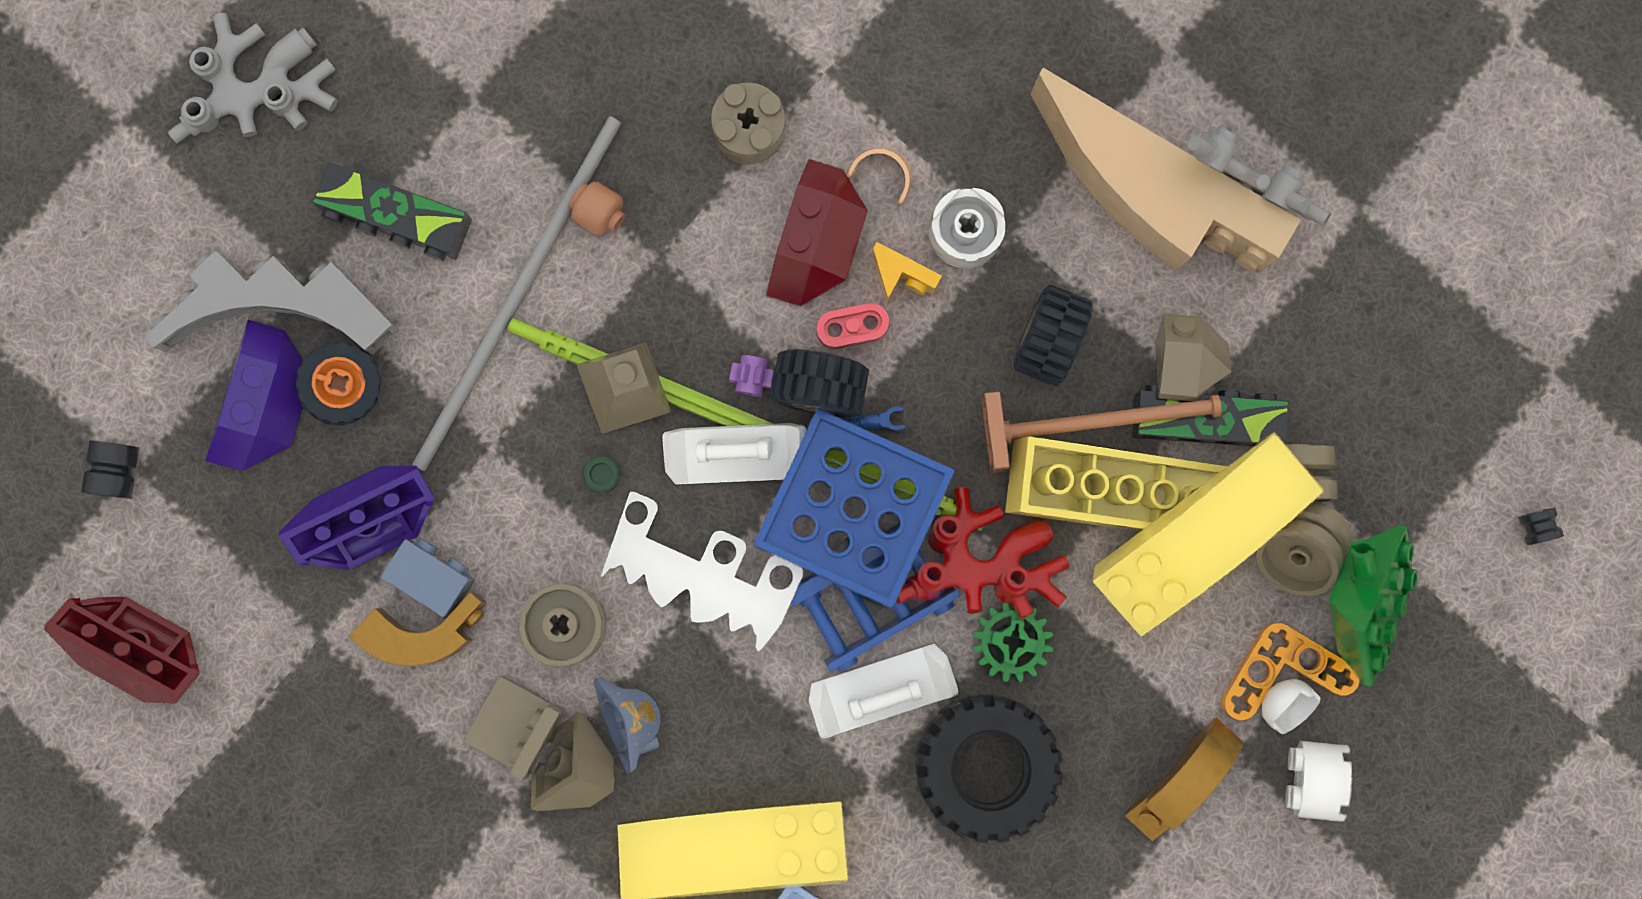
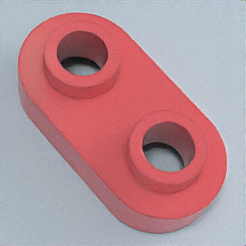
(852, 325)

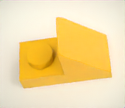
(893, 266)

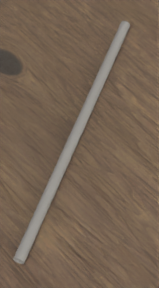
(514, 297)

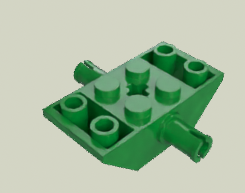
(1371, 599)

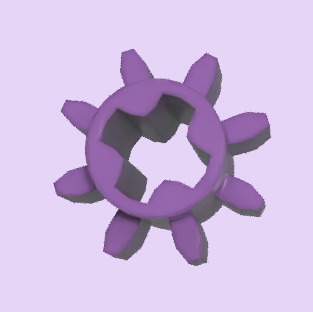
(751, 376)

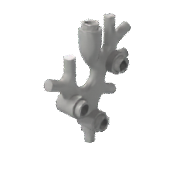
(240, 98)
(1216, 151)

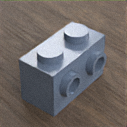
(428, 577)

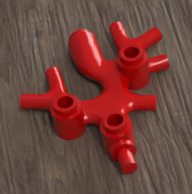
(972, 575)

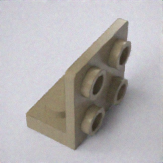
(514, 727)

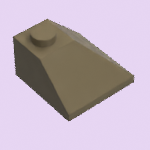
(624, 388)

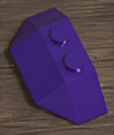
(259, 401)
(360, 518)

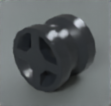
(1541, 526)

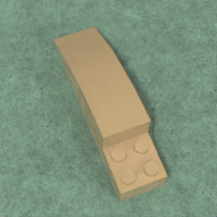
(1156, 187)

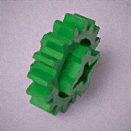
(1009, 659)

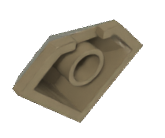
(1189, 358)
(576, 770)

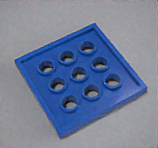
(861, 449)

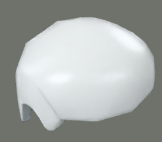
(1288, 704)

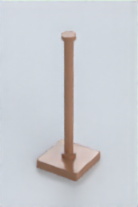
(1001, 433)

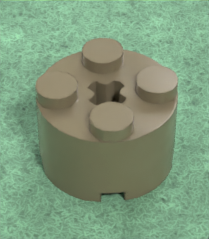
(734, 108)

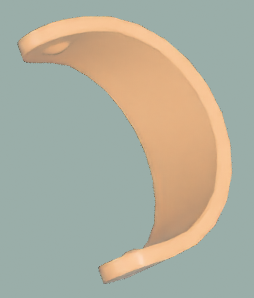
(896, 155)

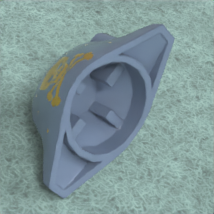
(630, 719)

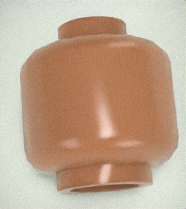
(597, 208)

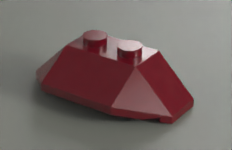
(817, 236)
(127, 646)

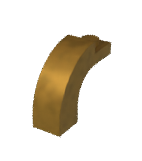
(396, 645)
(1189, 782)

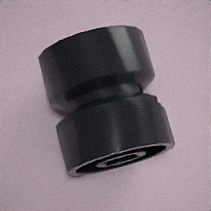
(110, 469)

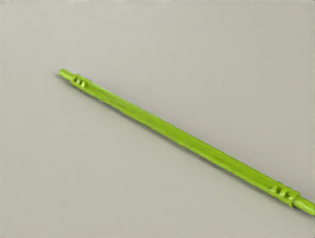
(703, 405)

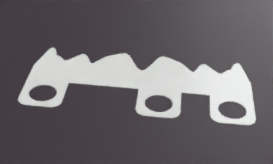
(710, 584)

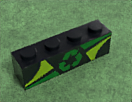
(391, 211)
(1241, 422)

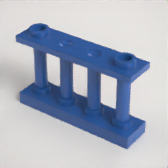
(845, 657)

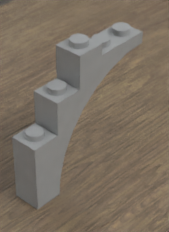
(272, 288)

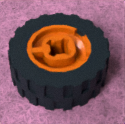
(338, 383)

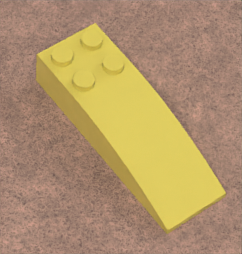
(1098, 483)
(1206, 535)
(733, 852)

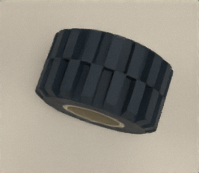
(1053, 335)
(820, 381)

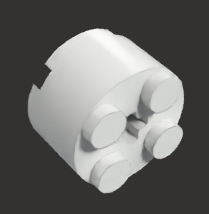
(958, 210)
(1320, 781)

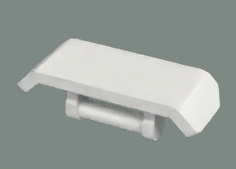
(731, 452)
(881, 690)

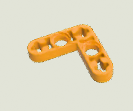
(1288, 656)

